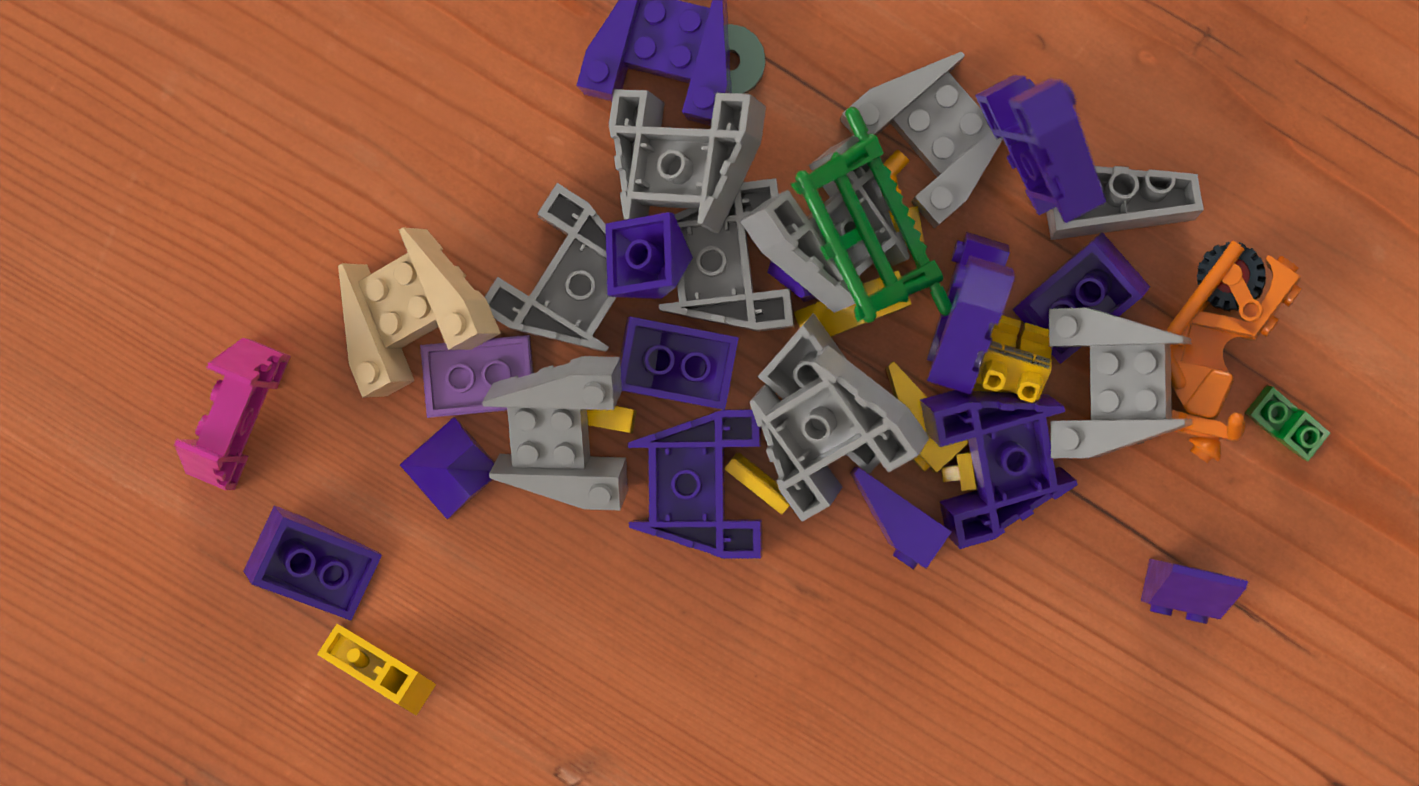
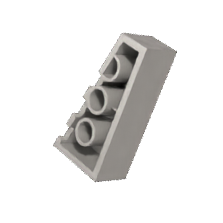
(1133, 202)
(793, 370)

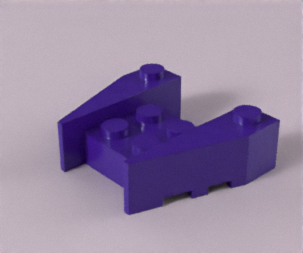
(666, 41)
(1044, 143)
(978, 300)
(1008, 458)
(690, 485)

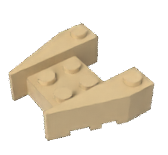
(404, 304)

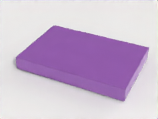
(461, 378)

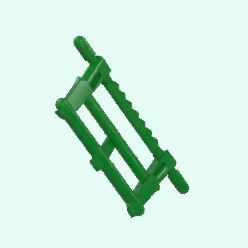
(835, 169)

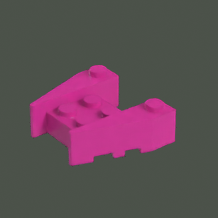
(237, 399)

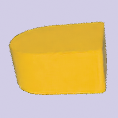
(618, 419)

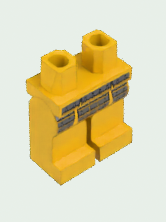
(1020, 366)

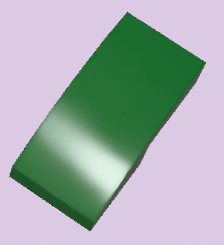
(1287, 423)

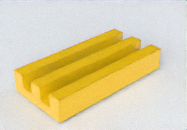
(757, 481)

